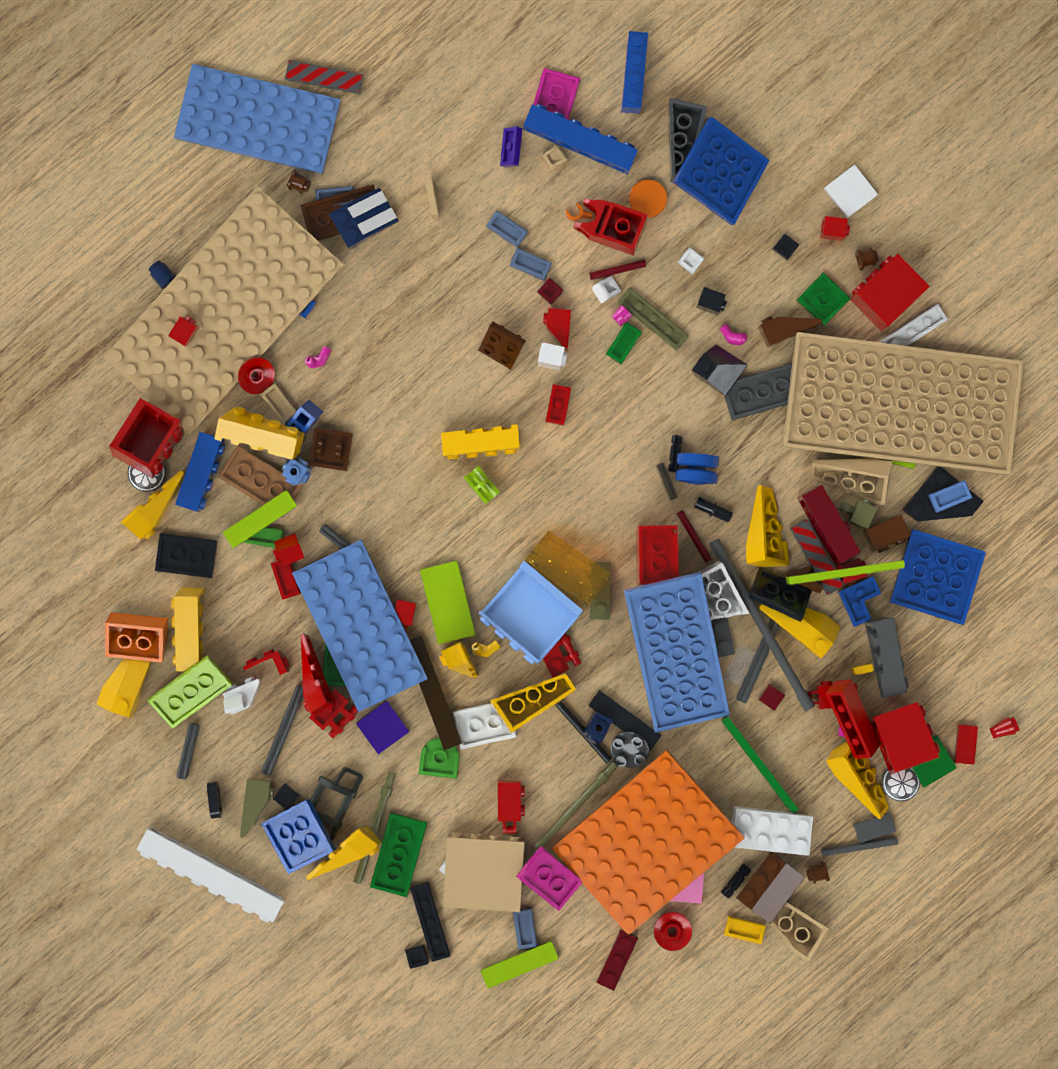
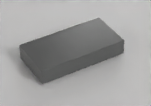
(874, 828)

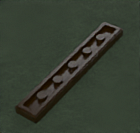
(435, 699)

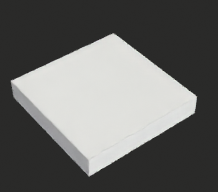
(850, 191)

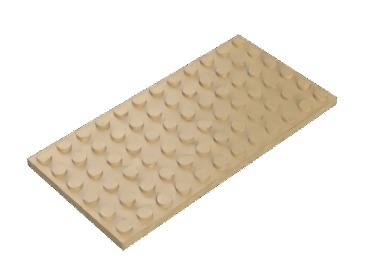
(243, 296)
(902, 403)

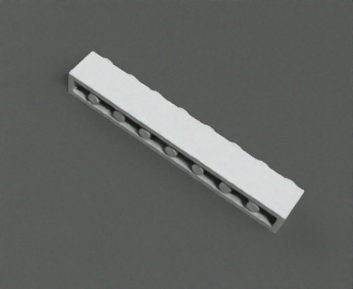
(211, 874)

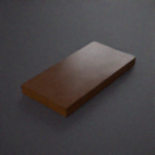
(317, 212)

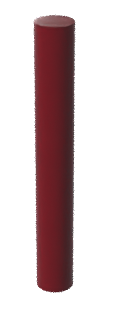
(617, 269)
(693, 535)

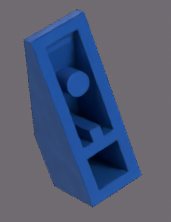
(305, 417)

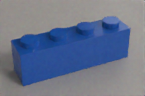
(634, 72)
(200, 472)

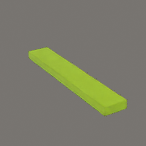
(845, 572)

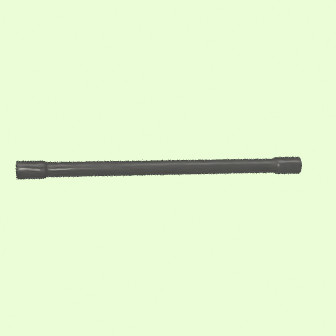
(802, 695)

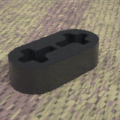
(214, 800)

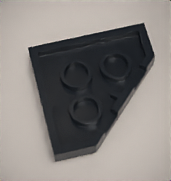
(920, 505)

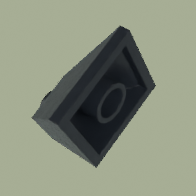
(719, 369)

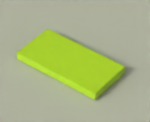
(447, 602)
(190, 691)

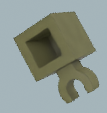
(861, 513)

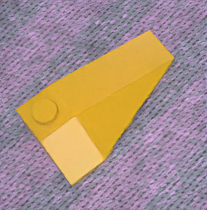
(814, 632)
(458, 660)
(858, 778)
(356, 846)

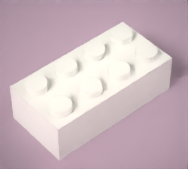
(773, 830)

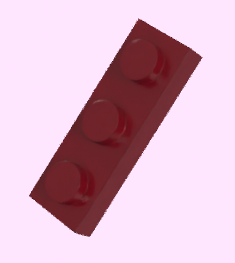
(617, 960)

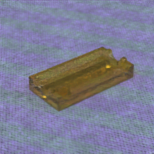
(567, 568)

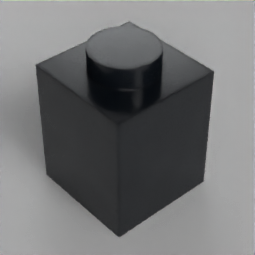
(711, 301)

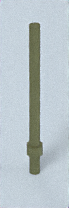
(601, 779)
(385, 792)

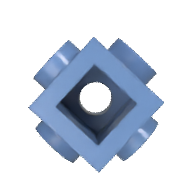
(303, 471)

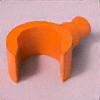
(583, 214)

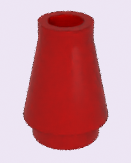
(1005, 728)

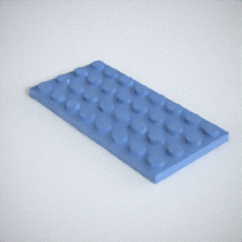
(257, 119)
(360, 625)
(677, 652)

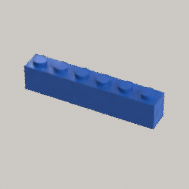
(579, 138)

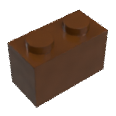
(886, 533)

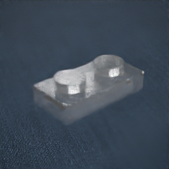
(739, 665)

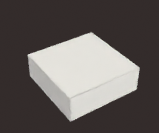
(690, 260)

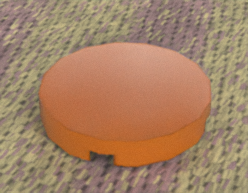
(648, 198)

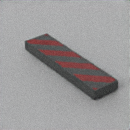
(324, 77)
(815, 554)

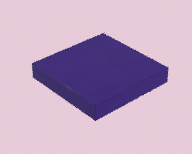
(382, 727)

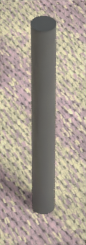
(859, 846)

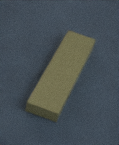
(653, 319)

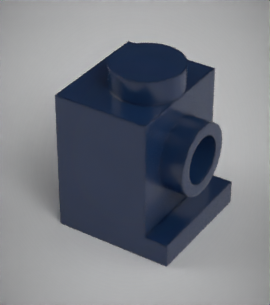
(590, 731)

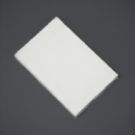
(480, 726)

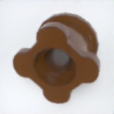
(299, 182)
(866, 258)
(818, 873)

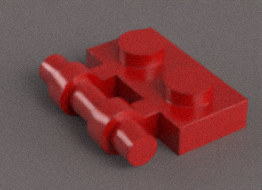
(556, 662)
(326, 717)

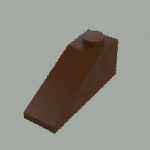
(783, 328)

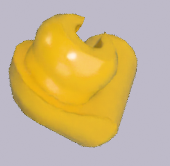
(484, 650)

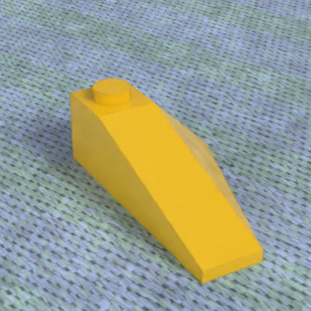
(146, 518)
(764, 537)
(124, 687)

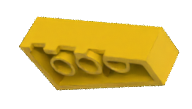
(259, 433)
(480, 442)
(187, 627)
(526, 704)

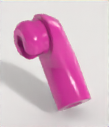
(733, 338)
(319, 360)

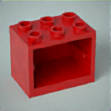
(888, 291)
(146, 438)
(656, 553)
(905, 738)

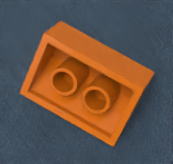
(136, 637)

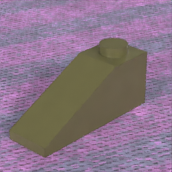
(601, 604)
(256, 798)

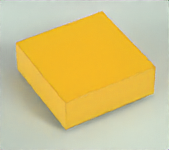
(861, 669)

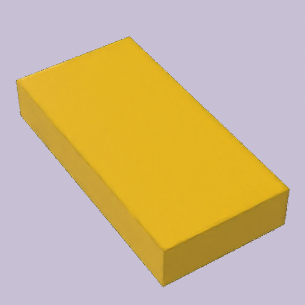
(744, 929)

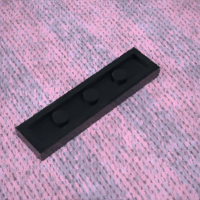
(623, 718)
(430, 921)

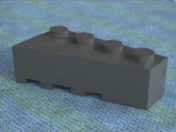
(886, 656)

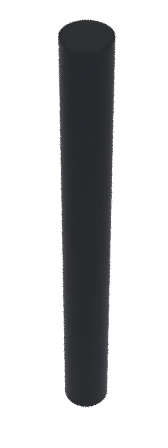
(580, 728)

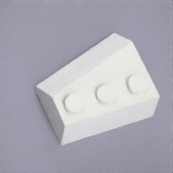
(721, 593)

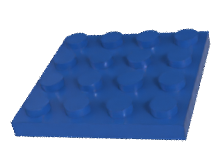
(721, 171)
(937, 577)

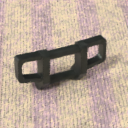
(349, 795)

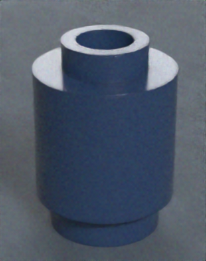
(161, 274)

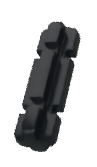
(674, 450)
(736, 881)

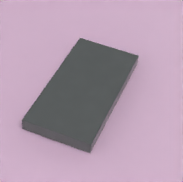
(759, 392)

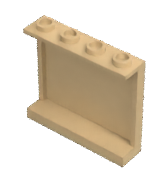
(483, 872)

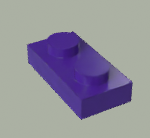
(511, 147)

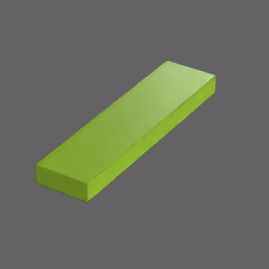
(260, 519)
(519, 964)

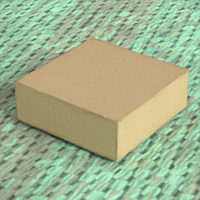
(554, 157)

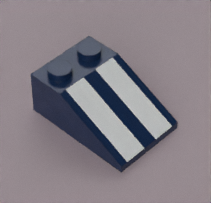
(363, 218)

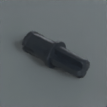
(713, 509)

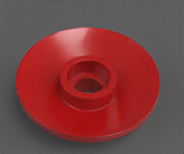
(261, 381)
(673, 941)

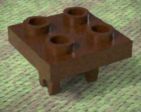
(501, 345)
(330, 449)

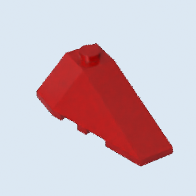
(315, 687)

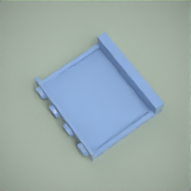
(530, 613)

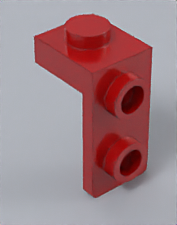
(281, 662)

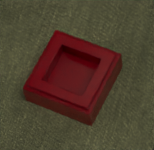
(550, 291)
(771, 697)

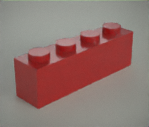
(853, 719)

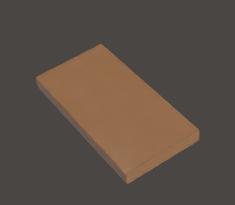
(255, 477)

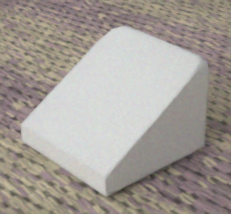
(606, 289)
(234, 703)

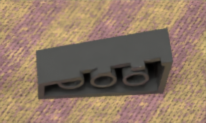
(684, 125)

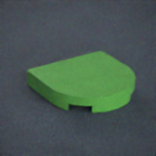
(437, 761)

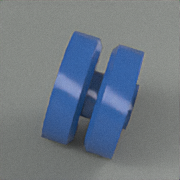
(697, 466)

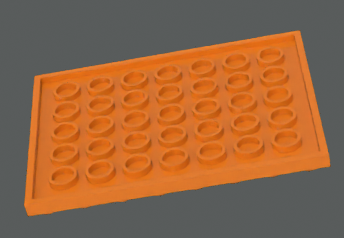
(648, 842)

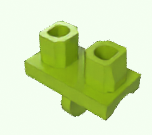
(481, 485)

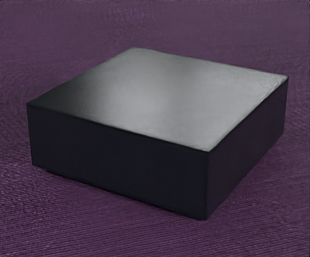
(785, 247)
(286, 796)
(416, 956)

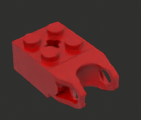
(608, 222)

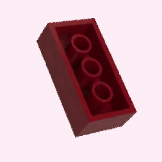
(829, 525)

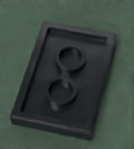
(186, 555)
(778, 595)

